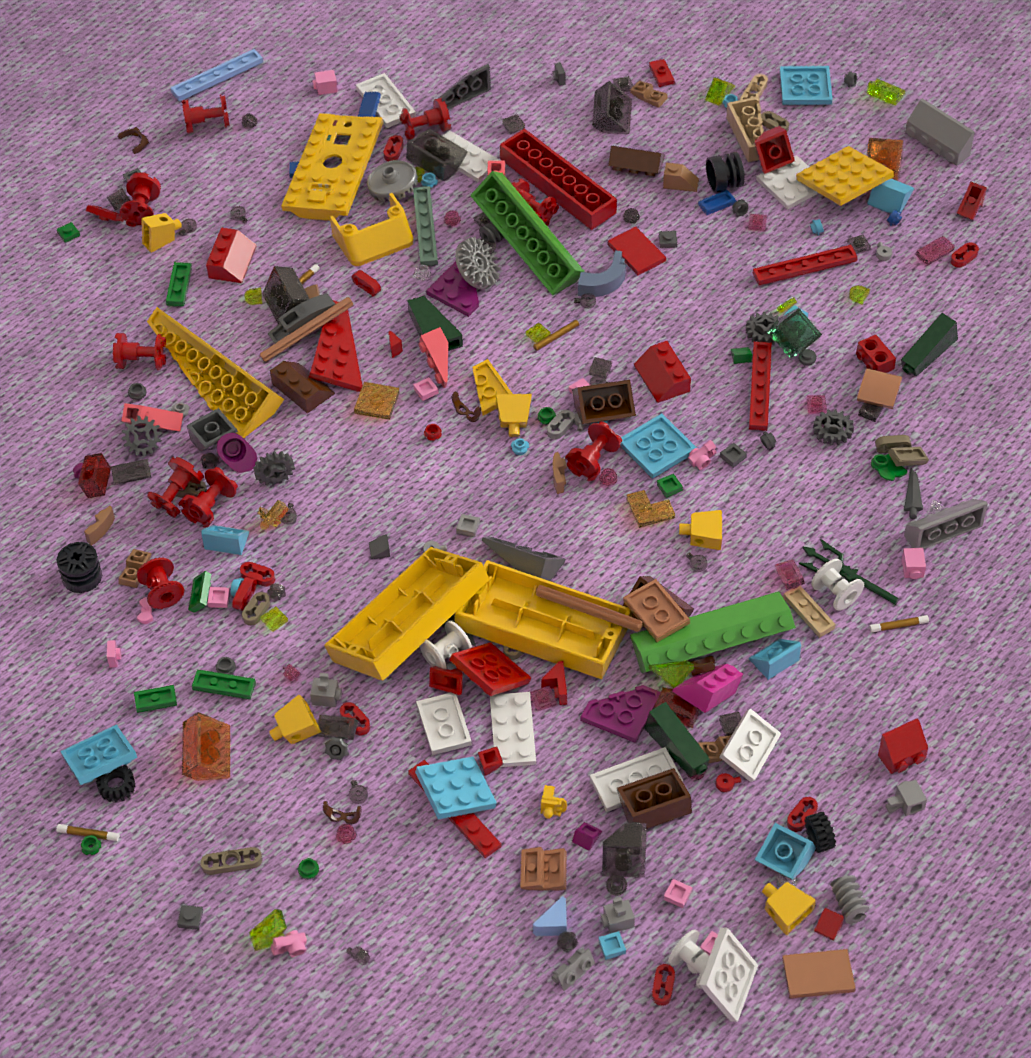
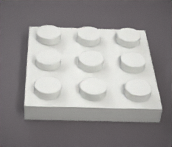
(784, 186)
(728, 974)

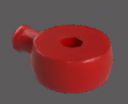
(730, 782)

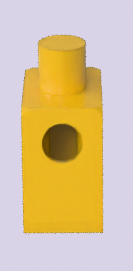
(158, 231)
(513, 411)
(704, 529)
(295, 721)
(787, 905)

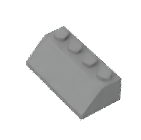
(940, 132)
(946, 524)

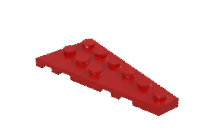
(336, 355)

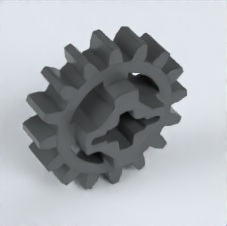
(758, 327)
(149, 425)
(833, 427)
(273, 468)

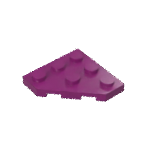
(454, 291)
(622, 712)

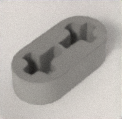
(563, 426)

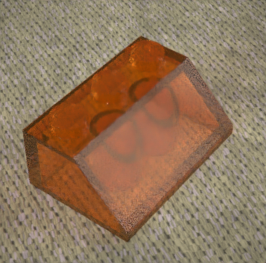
(205, 748)

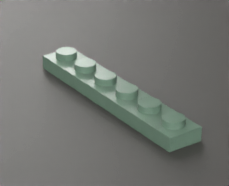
(425, 226)

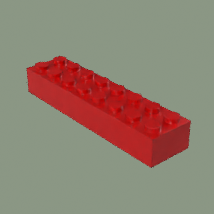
(558, 179)

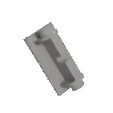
(579, 963)

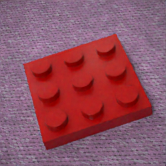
(490, 669)

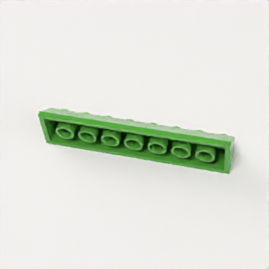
(526, 233)
(716, 631)

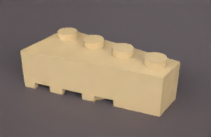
(746, 124)

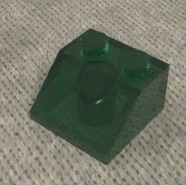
(794, 332)

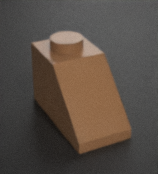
(679, 178)

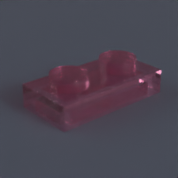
(935, 250)
(789, 574)

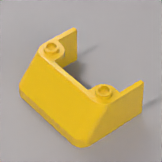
(376, 240)

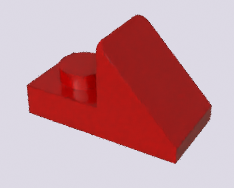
(972, 200)
(446, 679)
(556, 680)

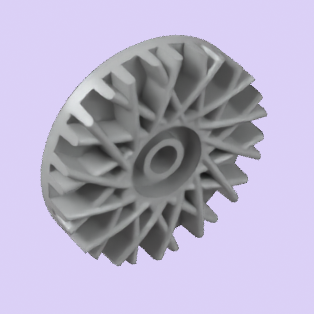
(393, 178)
(477, 263)

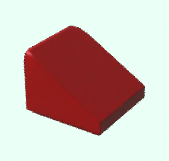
(395, 344)
(490, 760)
(829, 924)

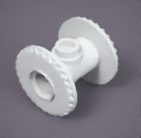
(845, 592)
(451, 643)
(690, 953)

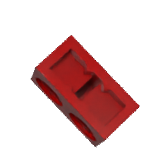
(875, 354)

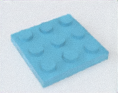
(805, 85)
(657, 445)
(99, 754)
(455, 787)

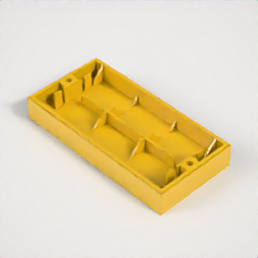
(406, 613)
(515, 617)

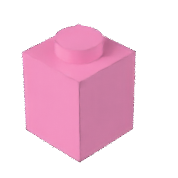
(325, 82)
(913, 563)

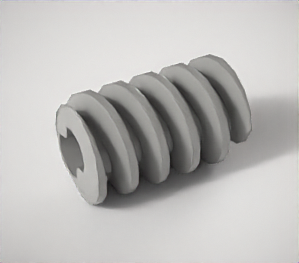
(849, 898)

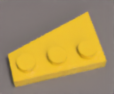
(488, 385)

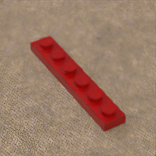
(804, 265)
(760, 386)
(468, 825)

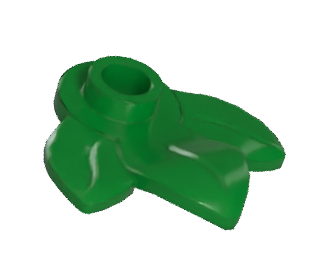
(887, 468)

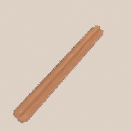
(306, 329)
(589, 608)

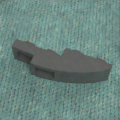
(300, 316)

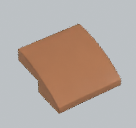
(879, 388)
(543, 869)

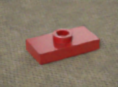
(661, 73)
(104, 214)

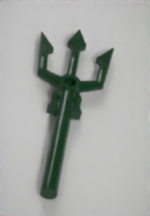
(846, 572)

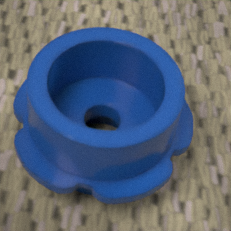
(894, 218)

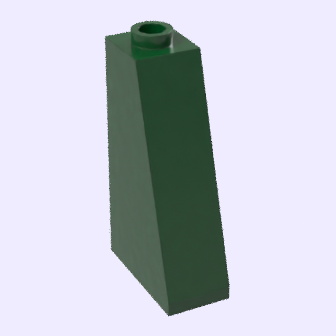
(428, 318)
(930, 345)
(671, 733)

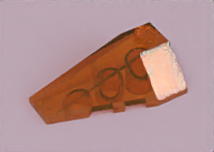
(888, 153)

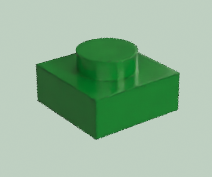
(68, 232)
(669, 485)

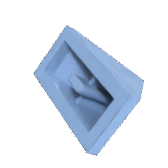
(553, 921)

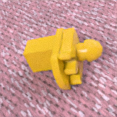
(552, 805)

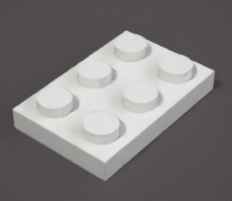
(443, 723)
(750, 745)

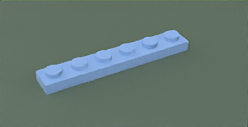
(216, 75)

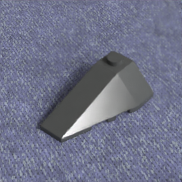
(468, 87)
(525, 560)

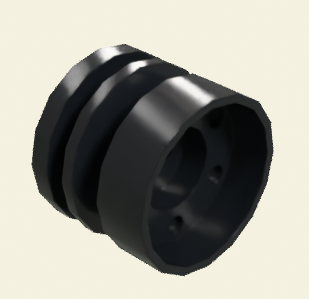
(725, 171)
(79, 567)

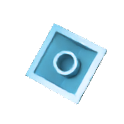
(890, 196)
(224, 539)
(776, 657)

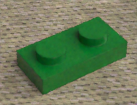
(200, 592)
(155, 698)

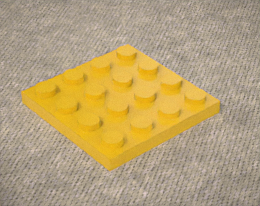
(844, 175)

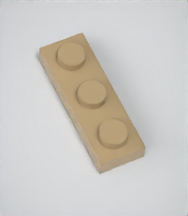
(809, 611)

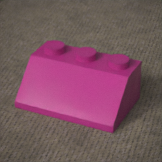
(710, 688)

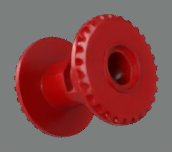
(155, 576)

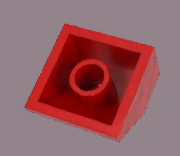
(774, 149)
(903, 747)

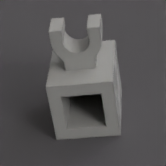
(325, 691)
(908, 797)
(618, 915)

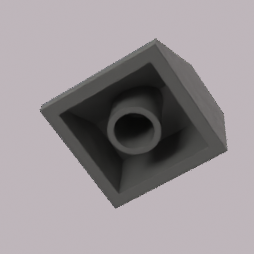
(209, 429)

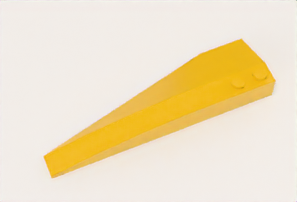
(216, 377)

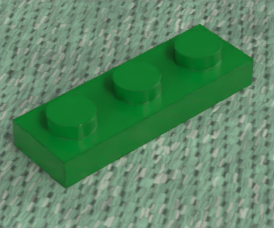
(179, 284)
(223, 684)

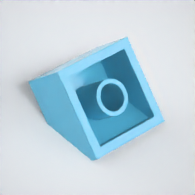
(785, 851)

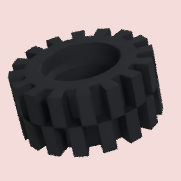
(117, 792)
(820, 831)

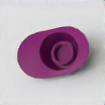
(236, 452)

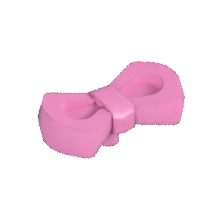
(145, 616)

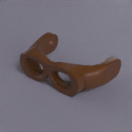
(135, 132)
(458, 404)
(703, 665)
(328, 811)

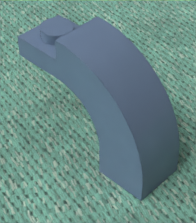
(604, 282)

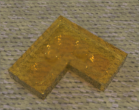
(648, 513)

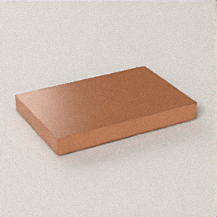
(656, 610)
(818, 973)

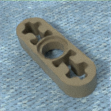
(217, 869)

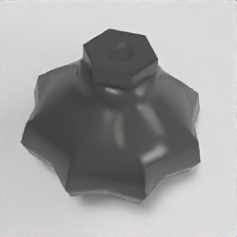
(336, 748)

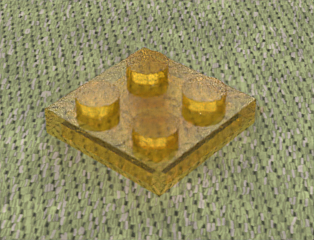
(376, 400)

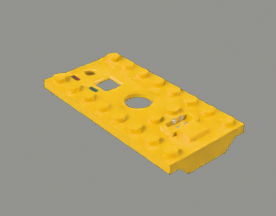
(324, 191)

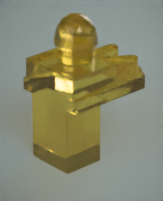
(272, 516)

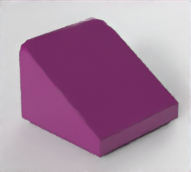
(586, 836)

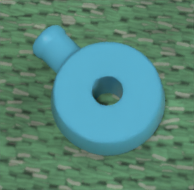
(235, 586)

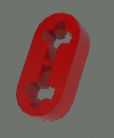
(389, 148)
(966, 256)
(366, 282)
(258, 572)
(244, 593)
(358, 714)
(799, 811)
(658, 984)

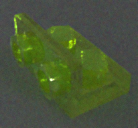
(885, 91)

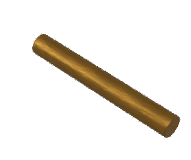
(556, 335)

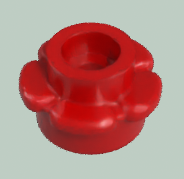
(432, 428)

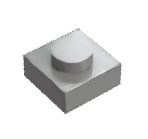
(468, 525)

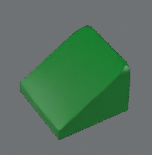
(741, 355)

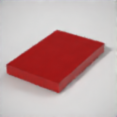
(637, 250)

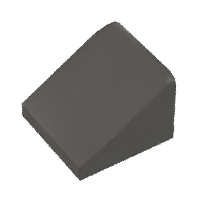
(379, 547)

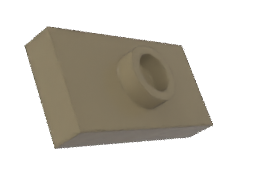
(908, 456)

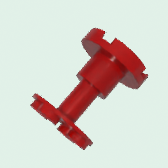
(198, 115)
(432, 117)
(142, 191)
(545, 209)
(127, 350)
(585, 460)
(179, 480)
(199, 508)

